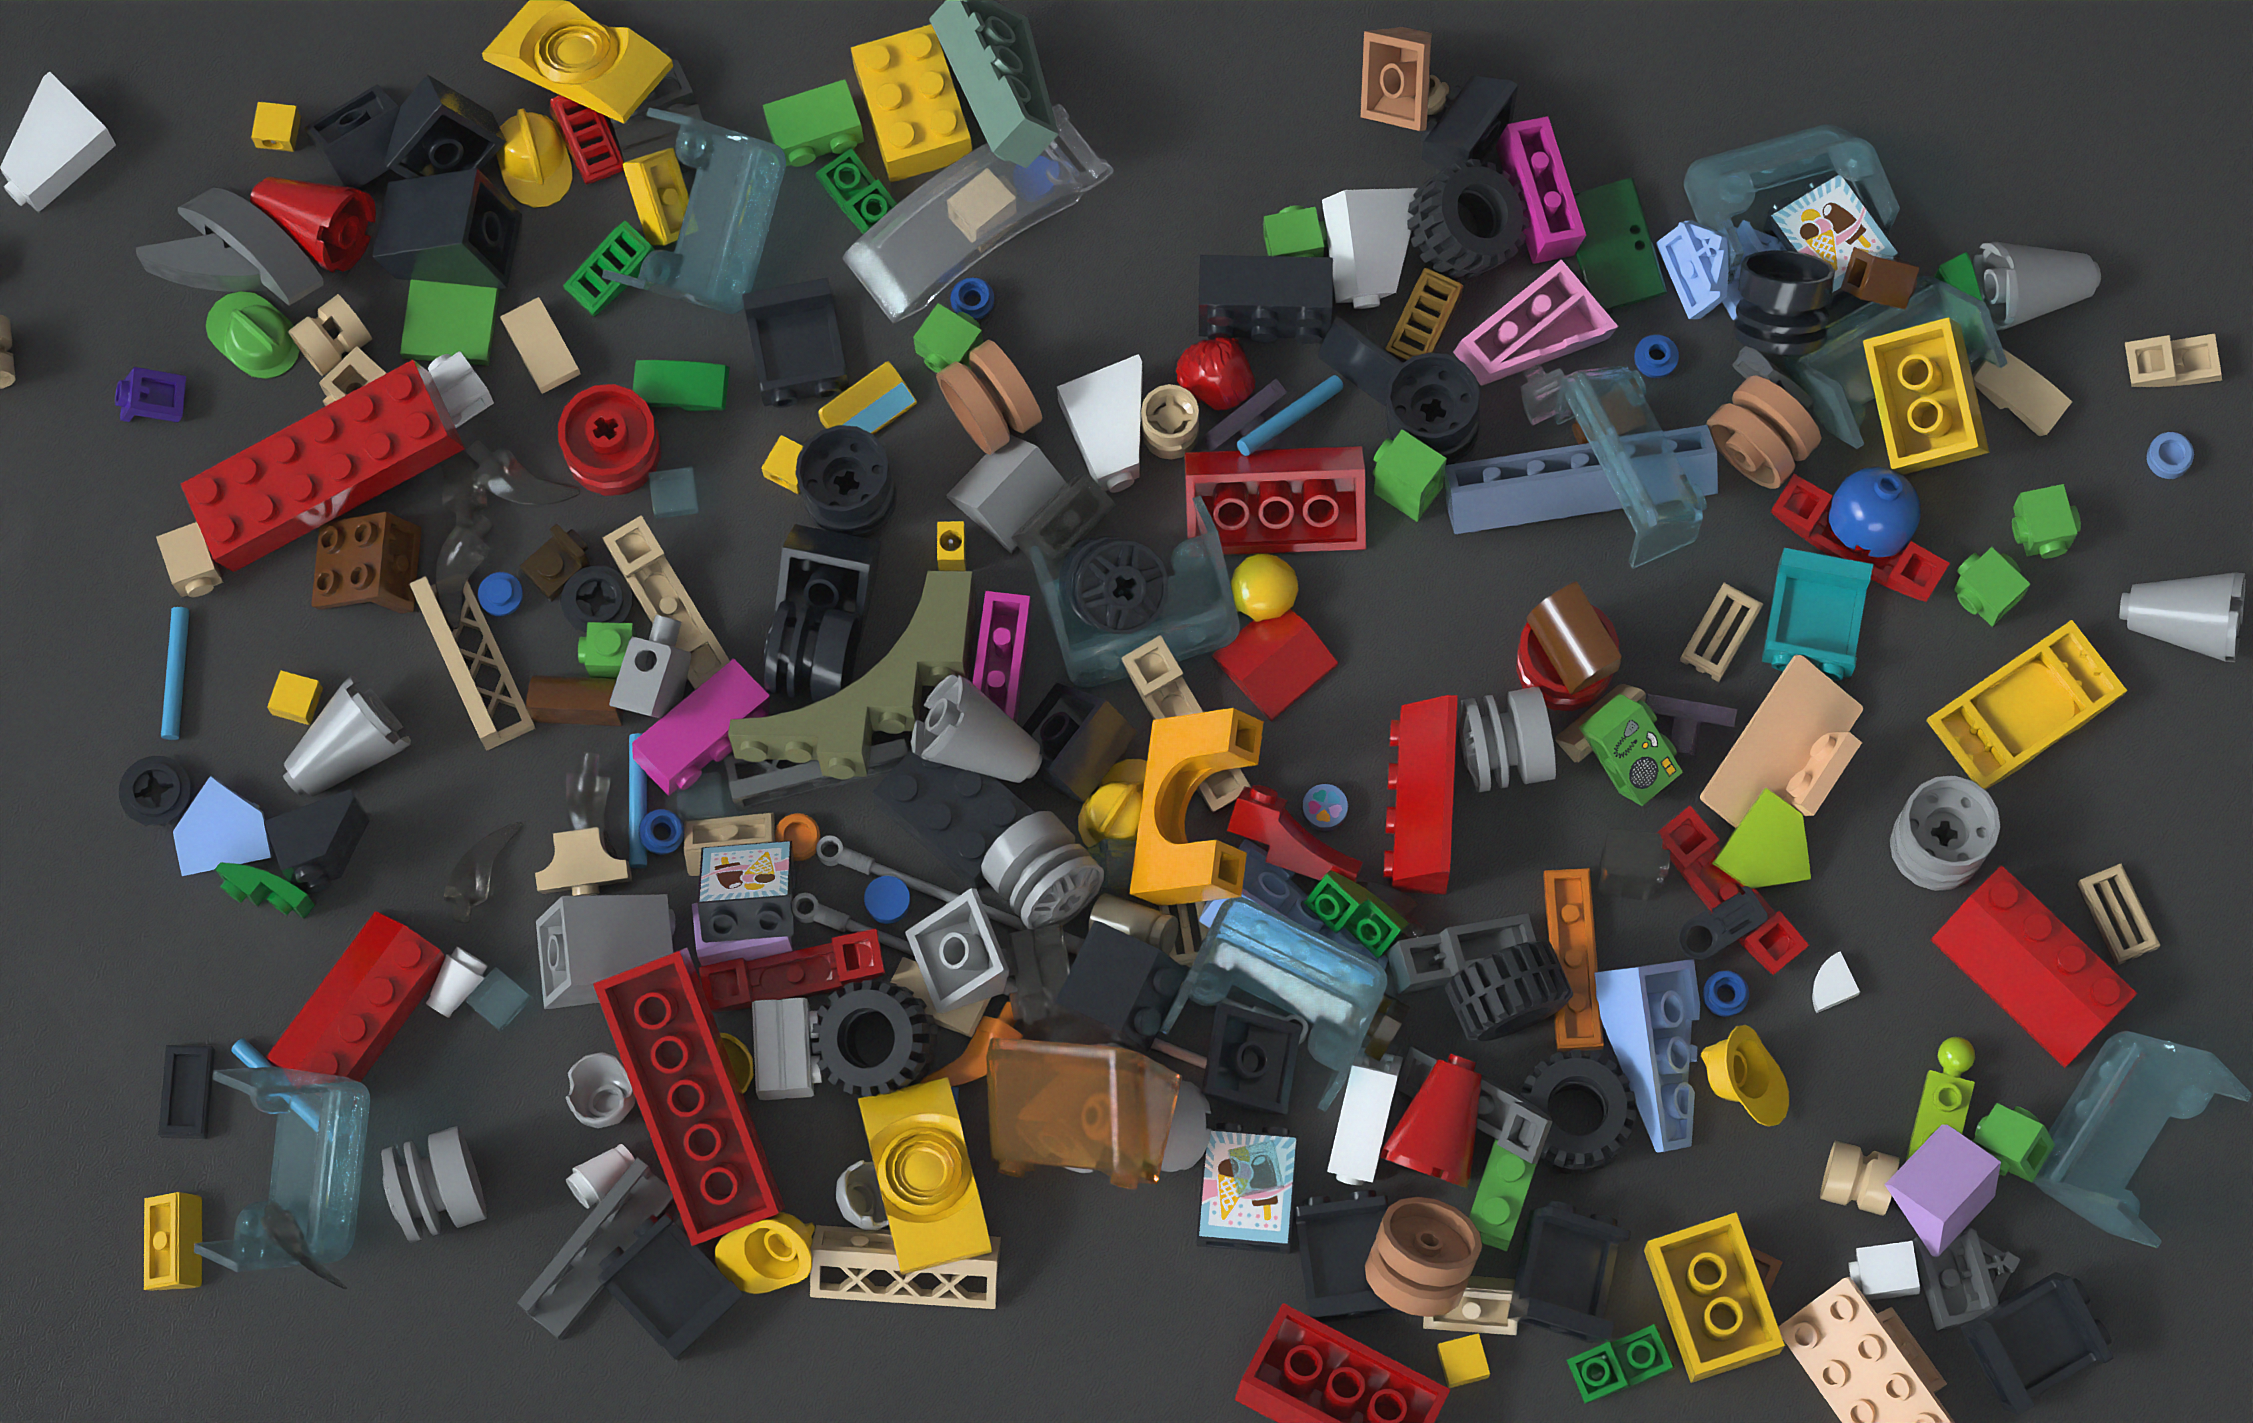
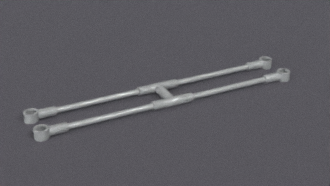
(1073, 943)

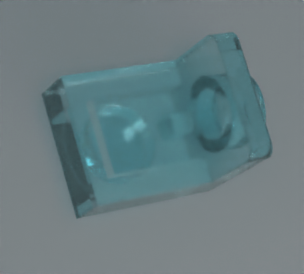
(1117, 861)

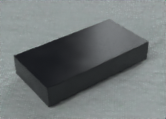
(186, 1092)

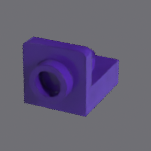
(151, 395)

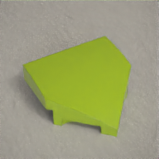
(1767, 845)

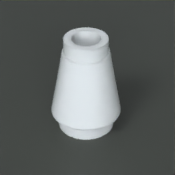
(456, 981)
(598, 1175)

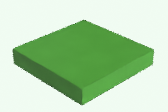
(449, 320)

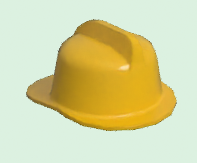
(534, 160)
(1116, 805)
(1747, 1073)
(766, 1253)

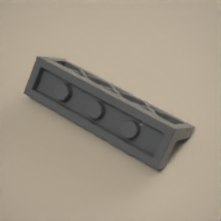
(803, 778)
(572, 1276)

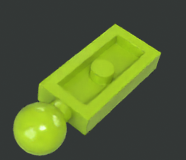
(1944, 1094)

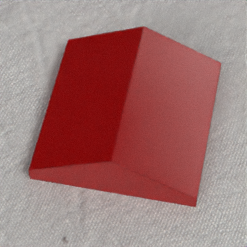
(1276, 661)

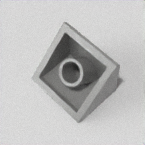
(1007, 489)
(959, 954)

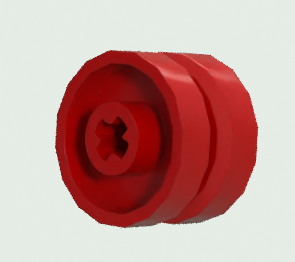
(609, 439)
(1538, 671)

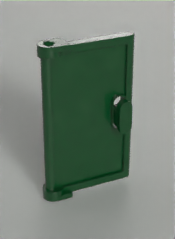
(1614, 262)

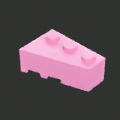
(1535, 327)

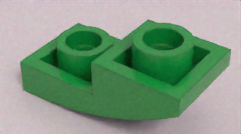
(856, 190)
(682, 384)
(256, 884)
(1350, 906)
(1620, 1364)

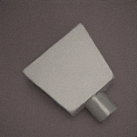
(653, 672)

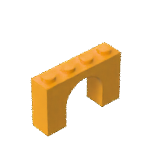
(1179, 759)

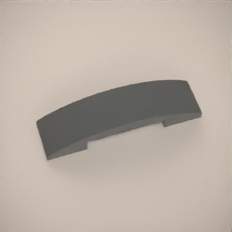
(257, 238)
(1501, 1112)

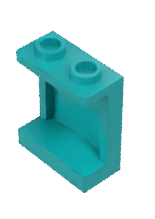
(1817, 612)

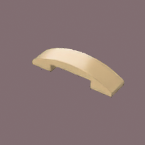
(664, 595)
(1168, 695)

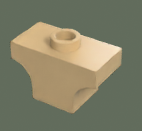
(581, 864)

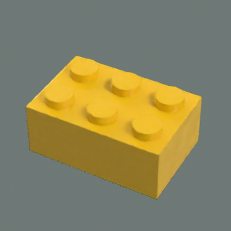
(911, 102)
(1926, 396)
(1713, 1297)

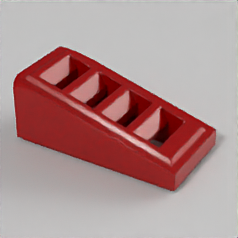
(570, 114)

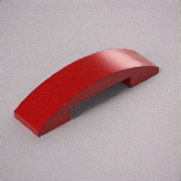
(1805, 512)
(1692, 852)
(793, 974)

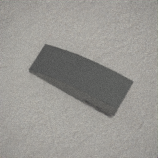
(201, 264)
(1437, 958)

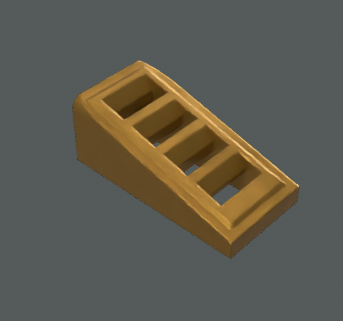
(1435, 284)

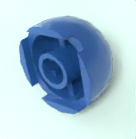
(1875, 511)

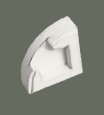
(1833, 984)

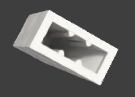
(52, 145)
(1367, 242)
(1106, 421)
(1364, 1117)

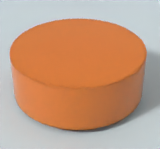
(802, 832)

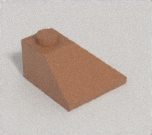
(1396, 77)

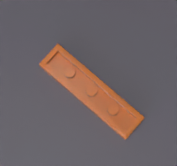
(1573, 939)

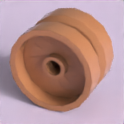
(989, 397)
(1763, 432)
(1423, 1256)

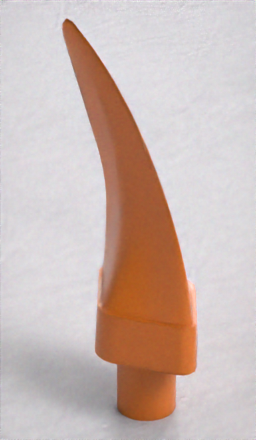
(972, 1062)

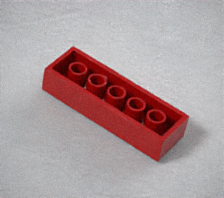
(322, 466)
(689, 1096)

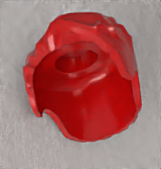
(1216, 372)

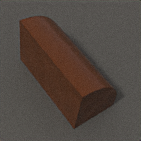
(1574, 638)
(572, 700)

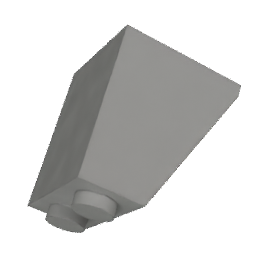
(597, 938)

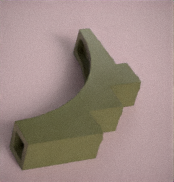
(884, 699)

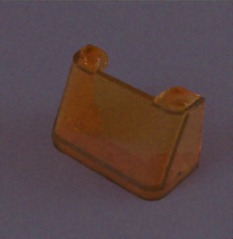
(1078, 1109)

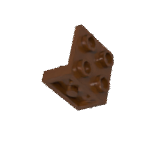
(366, 562)

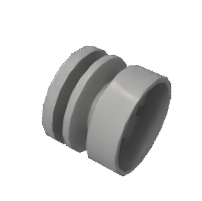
(1507, 739)
(1963, 819)
(1042, 871)
(433, 1184)

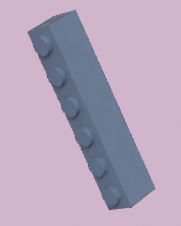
(1557, 483)

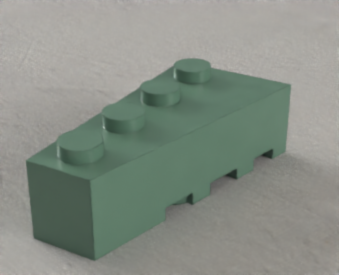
(999, 75)

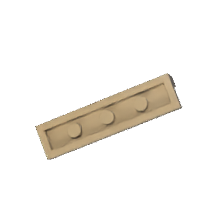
(462, 676)
(874, 1249)

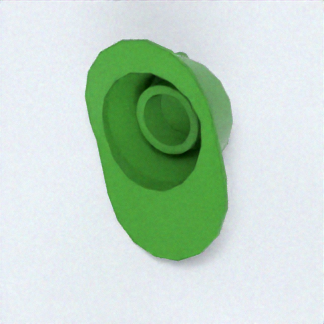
(252, 334)

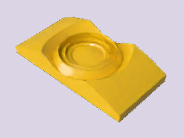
(579, 57)
(2027, 706)
(925, 1176)

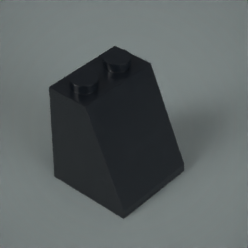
(448, 230)

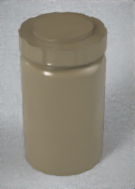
(1136, 920)

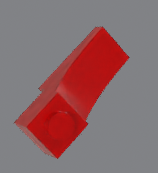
(1263, 818)

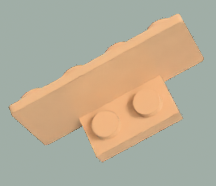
(1790, 746)
(1864, 1360)

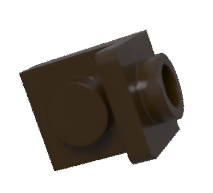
(556, 561)
(1385, 1025)

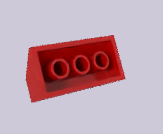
(1280, 498)
(1423, 796)
(2033, 966)
(360, 1002)
(1326, 1377)

